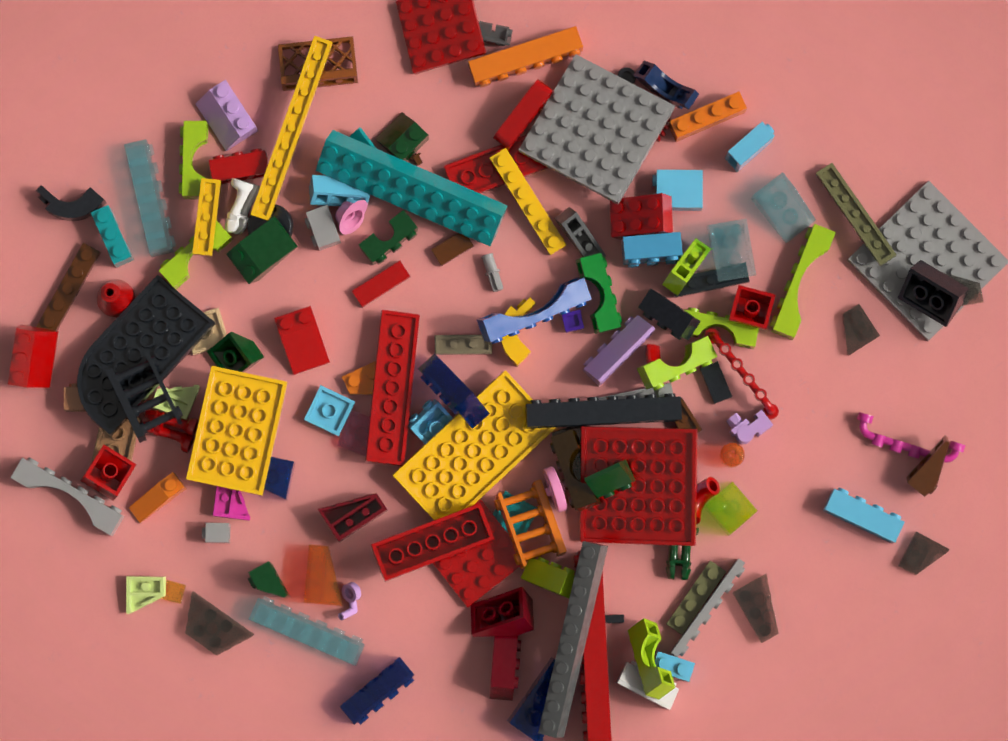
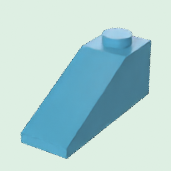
(331, 192)

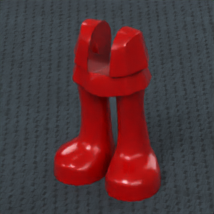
(185, 439)

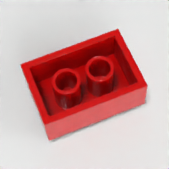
(641, 216)

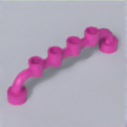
(897, 446)

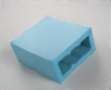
(750, 146)
(683, 186)

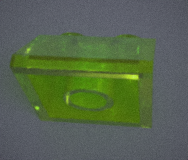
(730, 508)

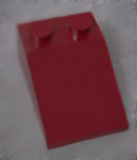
(503, 615)

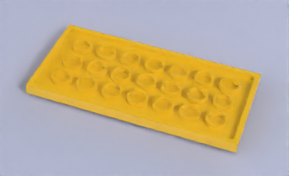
(467, 462)

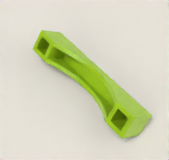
(788, 318)

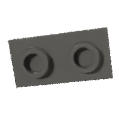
(501, 35)

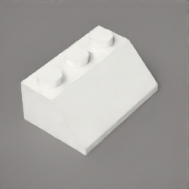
(631, 680)

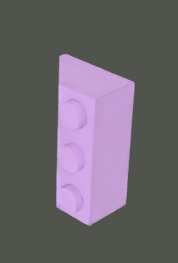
(226, 115)

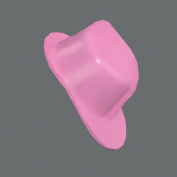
(350, 216)

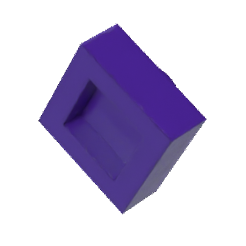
(573, 321)

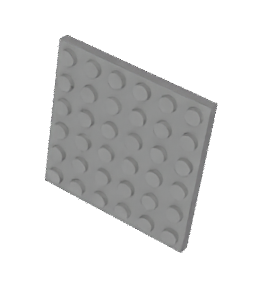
(596, 129)
(938, 234)

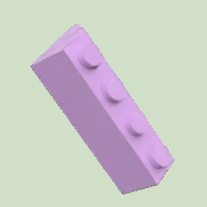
(621, 347)

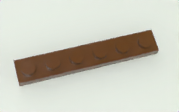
(69, 288)

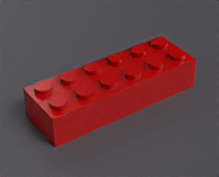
(432, 542)

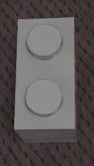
(323, 228)

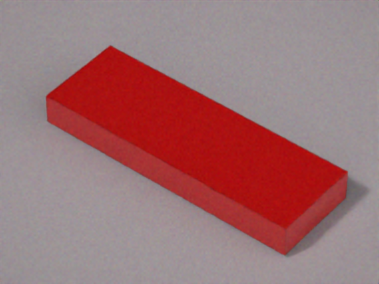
(381, 284)

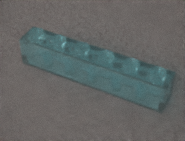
(149, 199)
(307, 631)

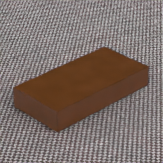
(452, 248)

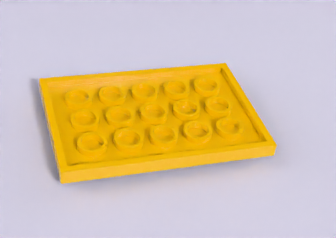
(237, 430)

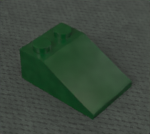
(262, 250)

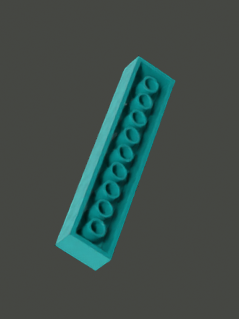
(411, 188)

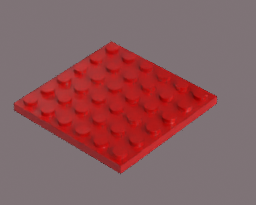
(661, 500)

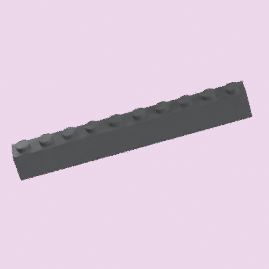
(573, 639)

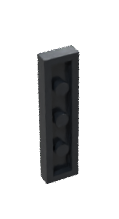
(706, 282)

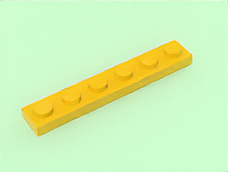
(527, 201)

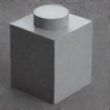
(216, 532)

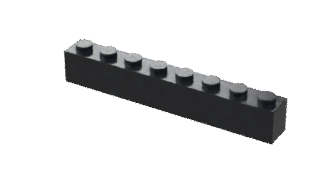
(603, 412)

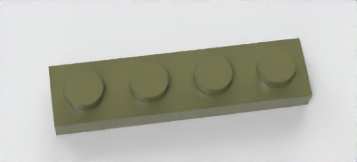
(696, 597)

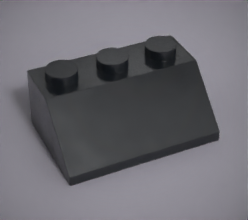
(933, 293)

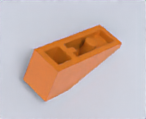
(157, 497)

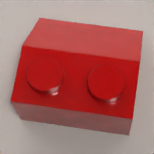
(752, 307)
(108, 472)

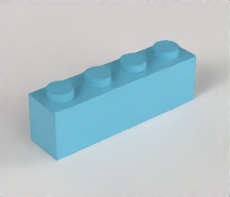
(863, 515)

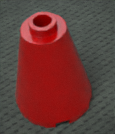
(114, 297)

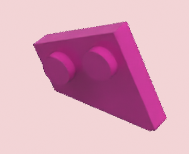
(230, 504)

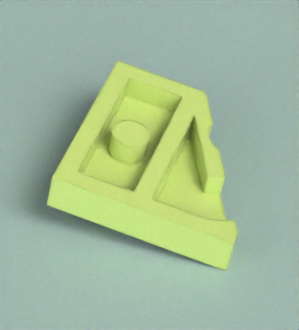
(180, 397)
(143, 591)

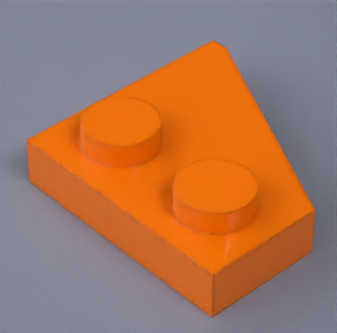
(361, 380)

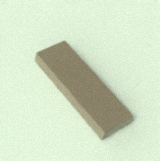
(461, 345)

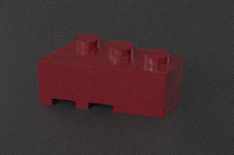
(352, 515)
(504, 666)

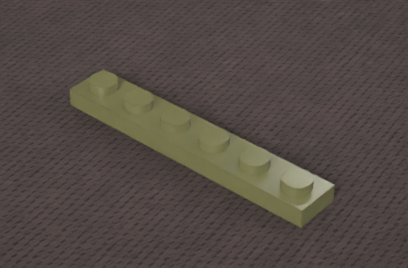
(856, 214)

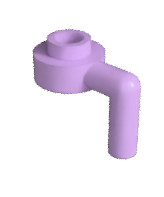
(351, 593)

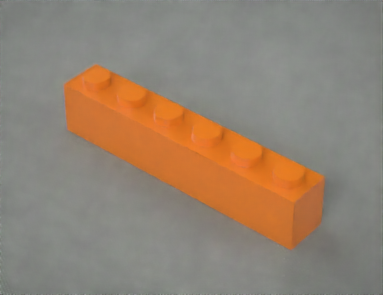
(525, 56)

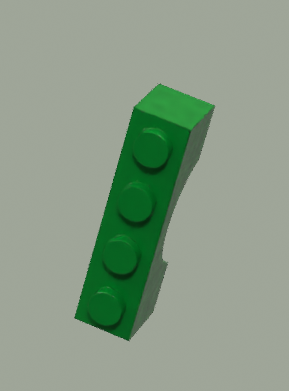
(594, 270)

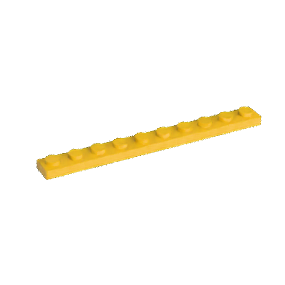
(291, 128)

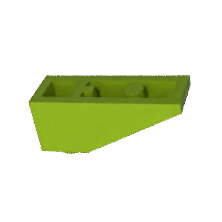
(686, 266)

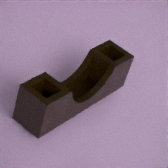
(566, 447)

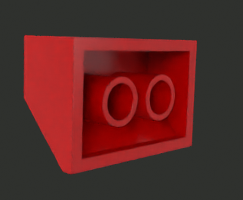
(33, 357)

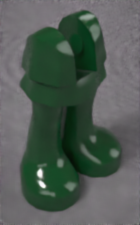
(684, 561)

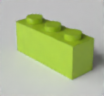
(549, 576)

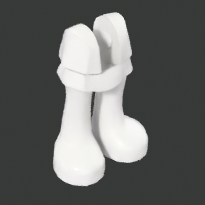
(238, 216)

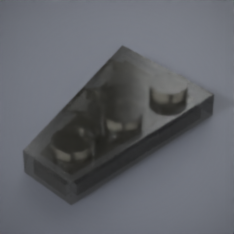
(758, 607)

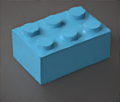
(651, 249)

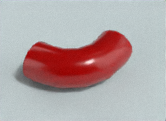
(705, 490)

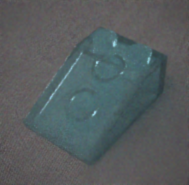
(783, 207)
(731, 250)

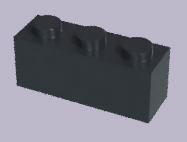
(668, 315)

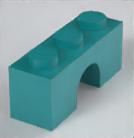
(112, 236)

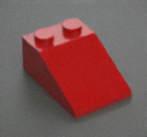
(302, 340)

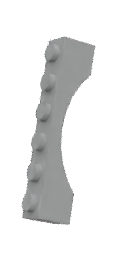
(102, 516)

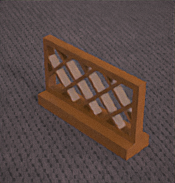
(328, 78)

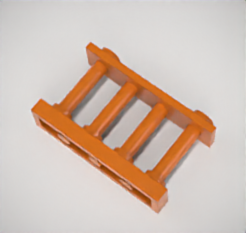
(549, 528)

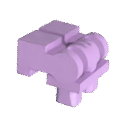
(743, 431)

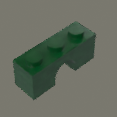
(377, 250)

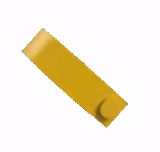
(512, 346)

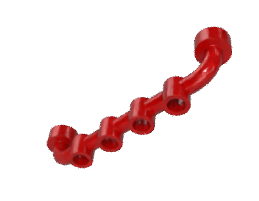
(769, 409)

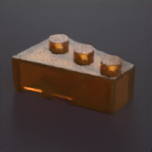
(321, 579)

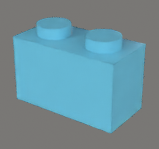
(679, 667)

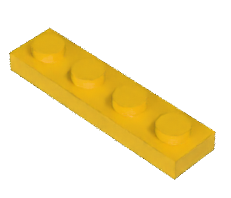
(206, 217)

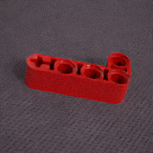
(523, 114)

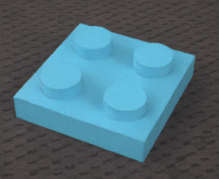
(329, 410)

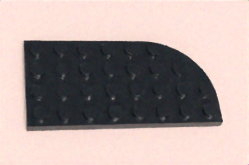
(154, 322)

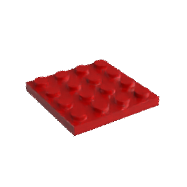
(440, 32)
(480, 568)

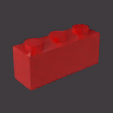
(239, 166)

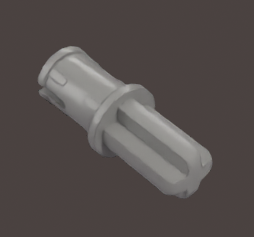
(492, 272)

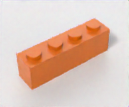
(707, 116)

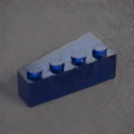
(378, 690)

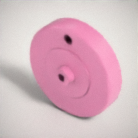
(555, 489)

